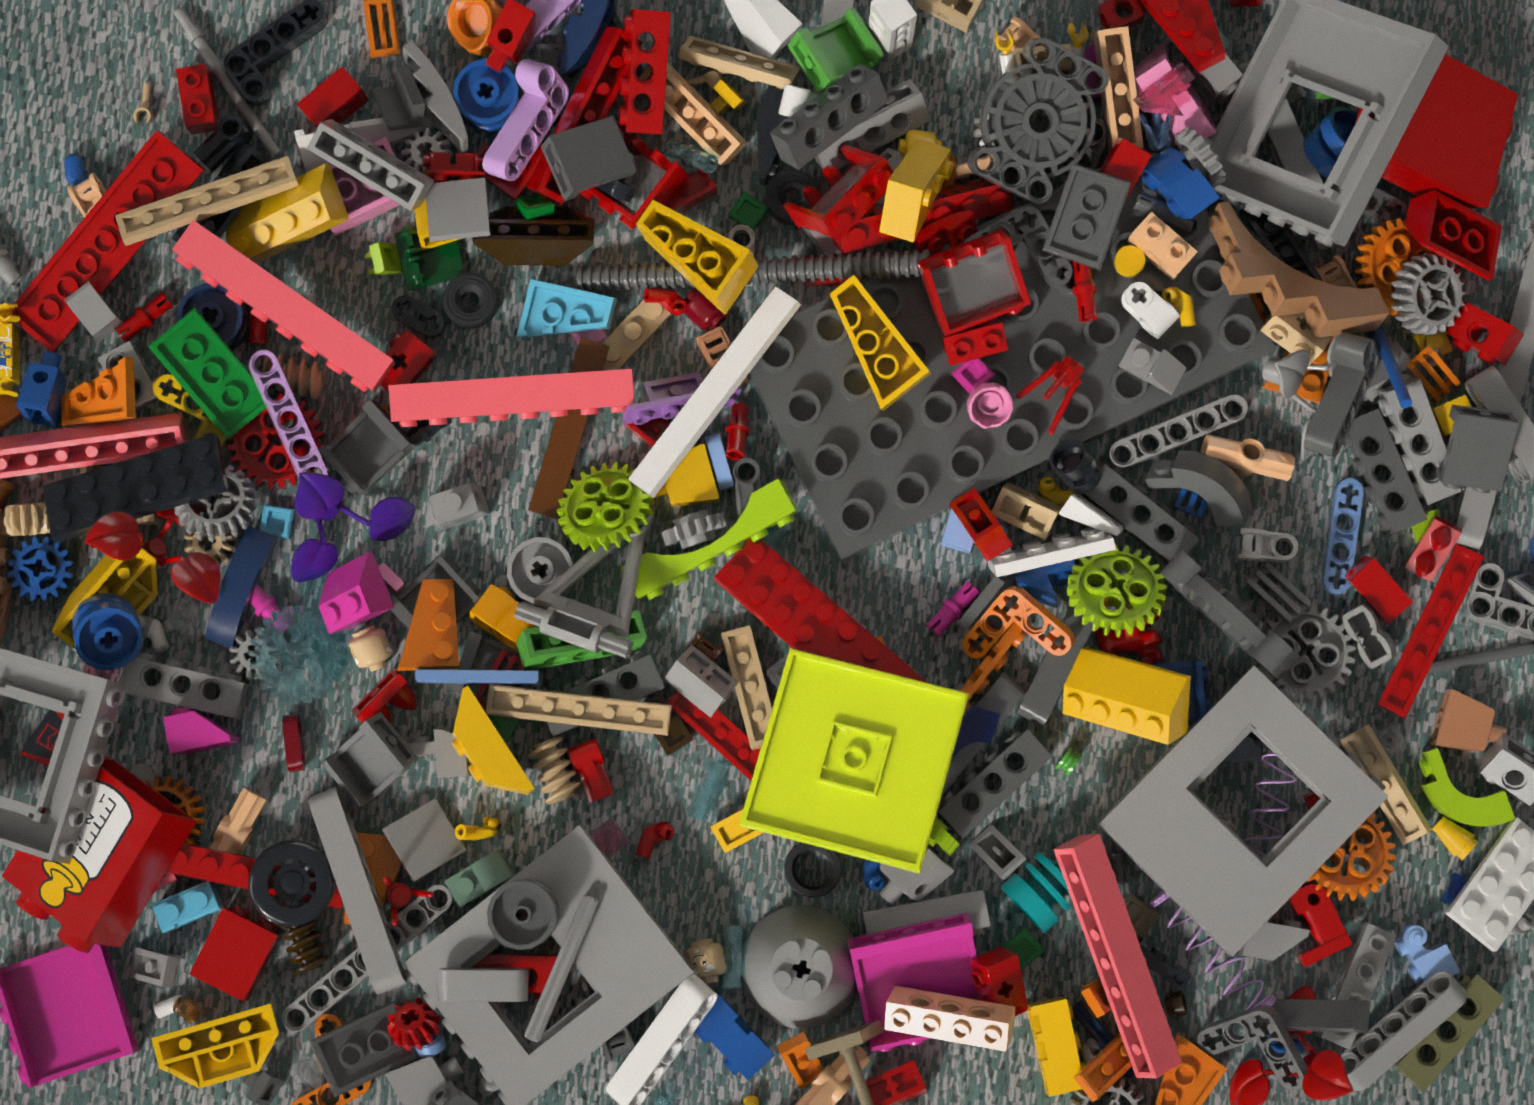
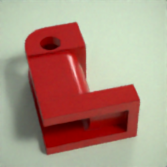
(1321, 921)

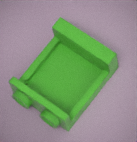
(835, 49)

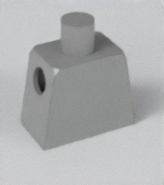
(457, 506)
(913, 884)
(421, 1079)

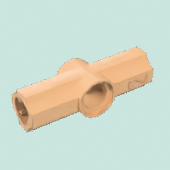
(1249, 457)
(236, 828)
(832, 1081)

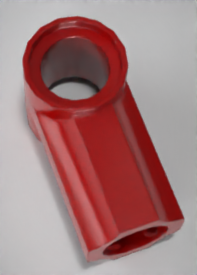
(589, 762)

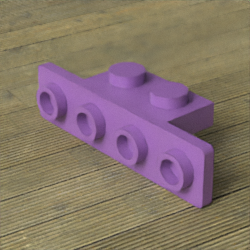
(667, 398)

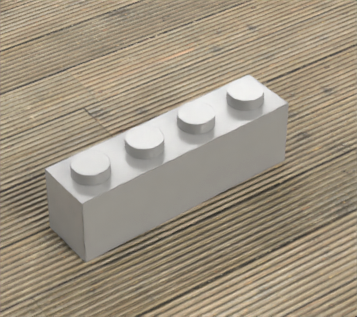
(921, 911)

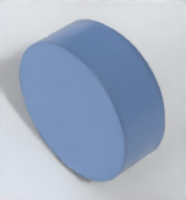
(428, 1049)

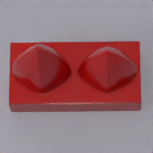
(1433, 548)
(390, 689)

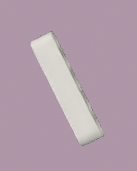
(662, 1042)

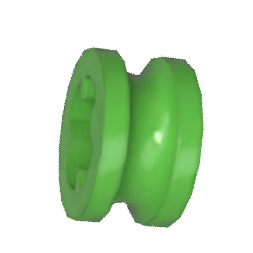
(1068, 761)

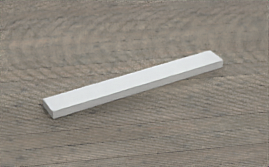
(714, 392)

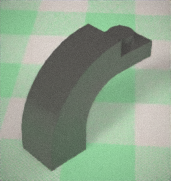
(1210, 480)

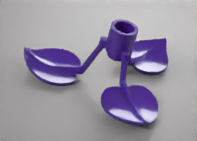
(320, 500)

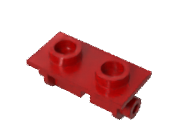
(440, 169)
(975, 343)

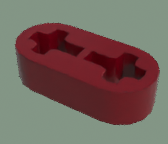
(293, 743)

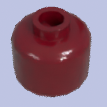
(702, 311)

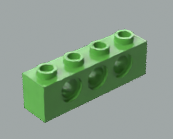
(542, 650)

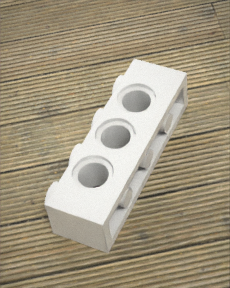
(892, 26)

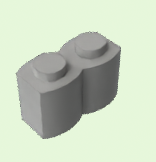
(1373, 642)

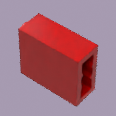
(236, 952)

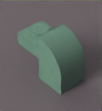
(479, 878)

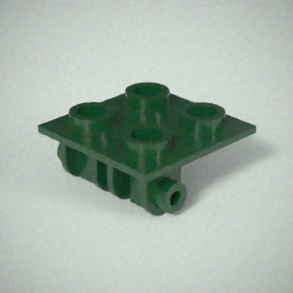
(426, 266)

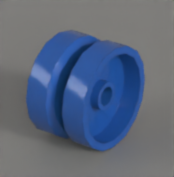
(478, 81)
(1328, 139)
(106, 631)

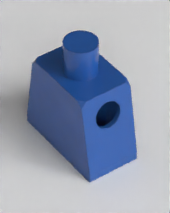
(42, 391)

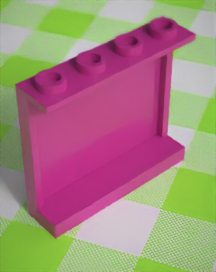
(914, 956)
(64, 1013)

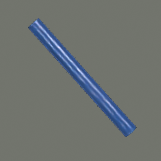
(1392, 367)

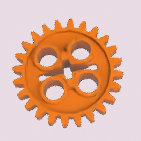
(1381, 257)
(1373, 856)

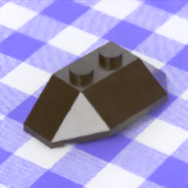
(538, 240)

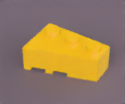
(914, 189)
(1056, 1044)

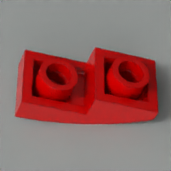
(951, 229)

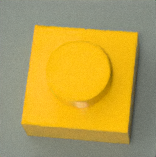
(1436, 340)

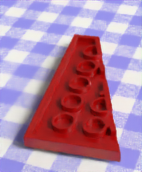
(1190, 28)

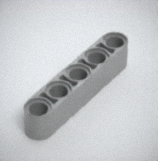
(1187, 422)
(1403, 1029)

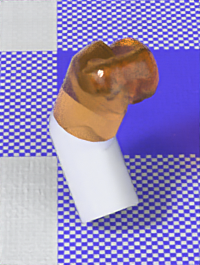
(179, 1005)

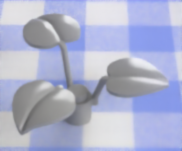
(1289, 373)

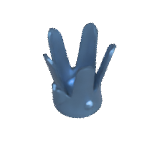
(1158, 138)

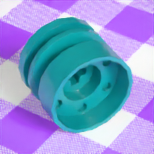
(1039, 892)

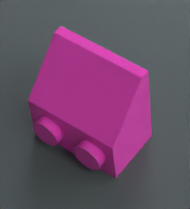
(354, 594)
(195, 732)

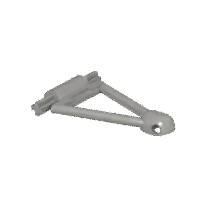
(580, 622)

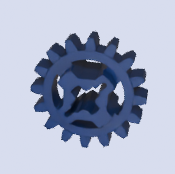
(38, 581)

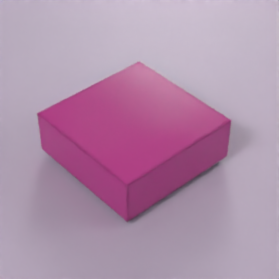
(972, 374)

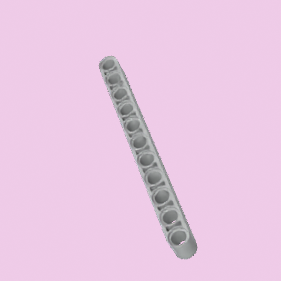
(1474, 507)

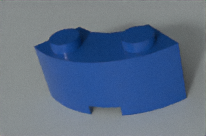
(1184, 189)
(734, 1039)

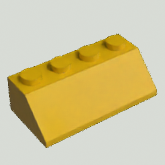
(288, 217)
(1128, 696)

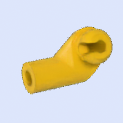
(1182, 303)

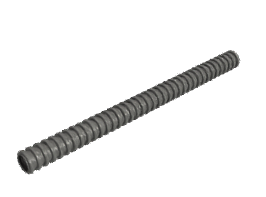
(768, 270)

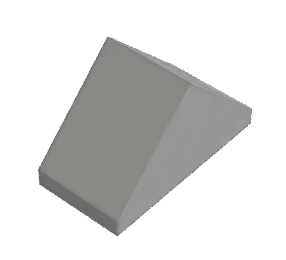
(93, 311)
(997, 852)

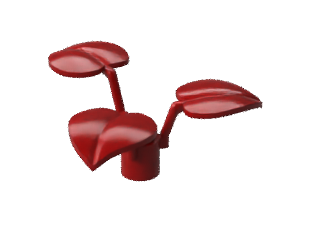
(118, 538)
(1324, 1081)

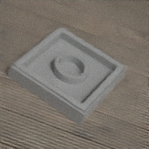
(458, 209)
(424, 840)

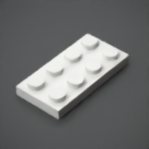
(1060, 549)
(1498, 888)

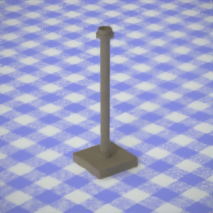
(846, 1044)

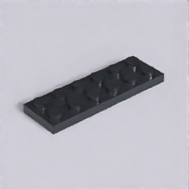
(136, 486)

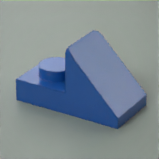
(1041, 580)

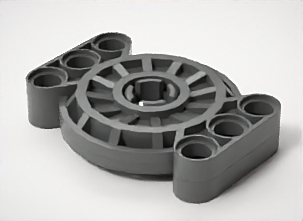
(1064, 111)
(1229, 615)

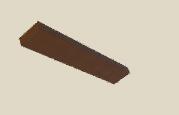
(565, 438)

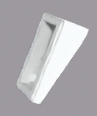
(1084, 512)

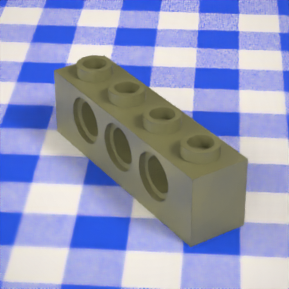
(1484, 1003)

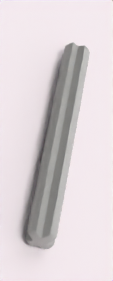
(561, 968)

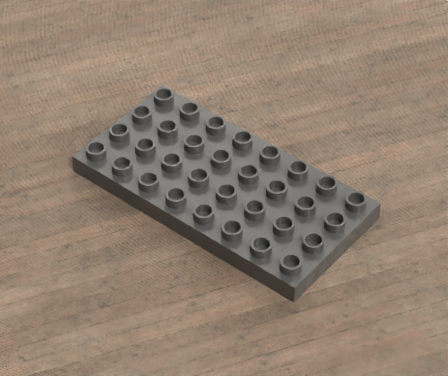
(903, 465)

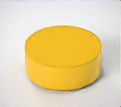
(1129, 261)

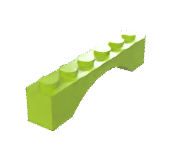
(765, 509)

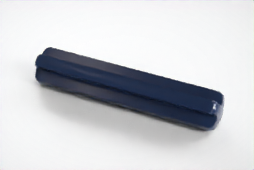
(1095, 1027)

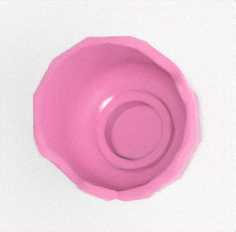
(989, 405)

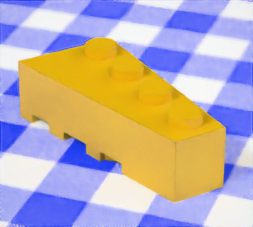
(701, 255)
(881, 349)

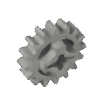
(1201, 155)
(694, 529)

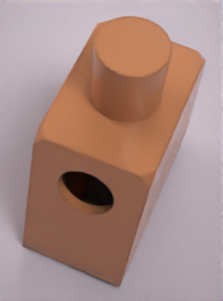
(1464, 724)

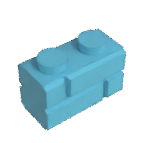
(188, 906)

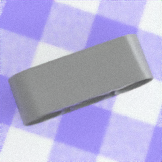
(483, 984)

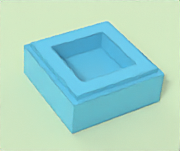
(277, 521)

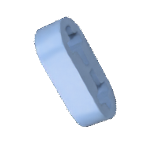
(719, 461)

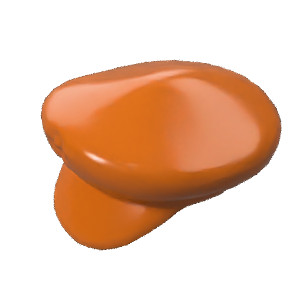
(472, 22)

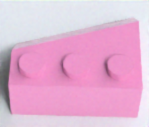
(1189, 102)

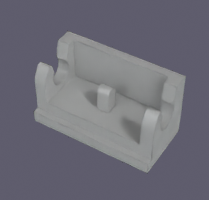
(700, 680)

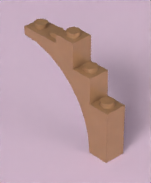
(1286, 291)

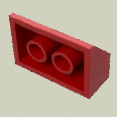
(1454, 232)

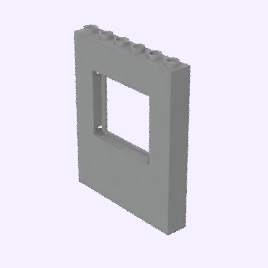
(1344, 56)
(74, 758)
(1199, 855)
(621, 957)

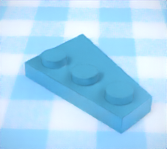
(563, 310)

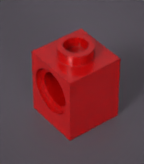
(1110, 19)

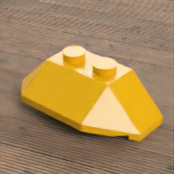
(131, 579)
(486, 749)
(219, 1047)

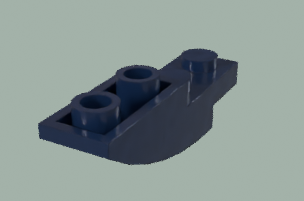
(583, 34)

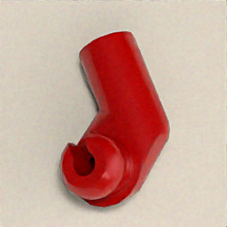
(667, 298)
(652, 835)

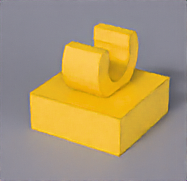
(727, 98)

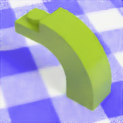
(1460, 808)

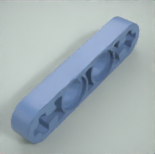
(1346, 537)

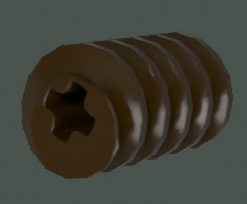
(305, 946)

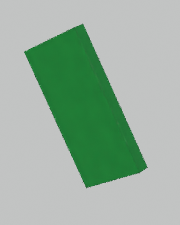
(210, 372)

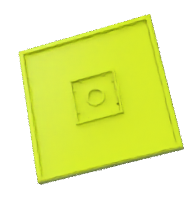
(854, 760)

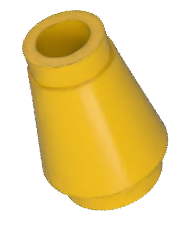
(1455, 838)

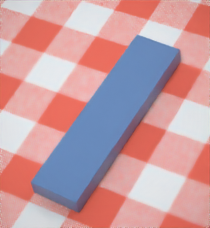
(478, 677)

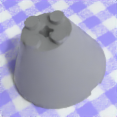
(785, 940)

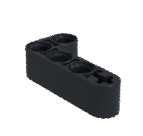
(280, 47)

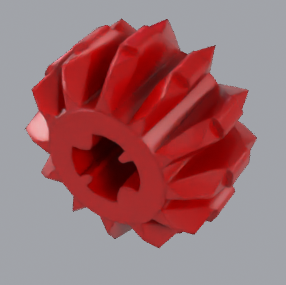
(413, 1024)

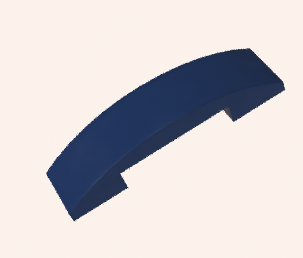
(238, 586)

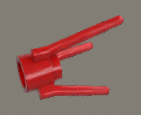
(1065, 374)
(400, 895)

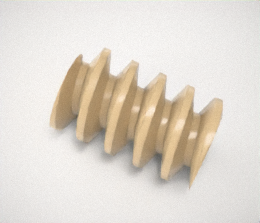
(300, 377)
(554, 770)

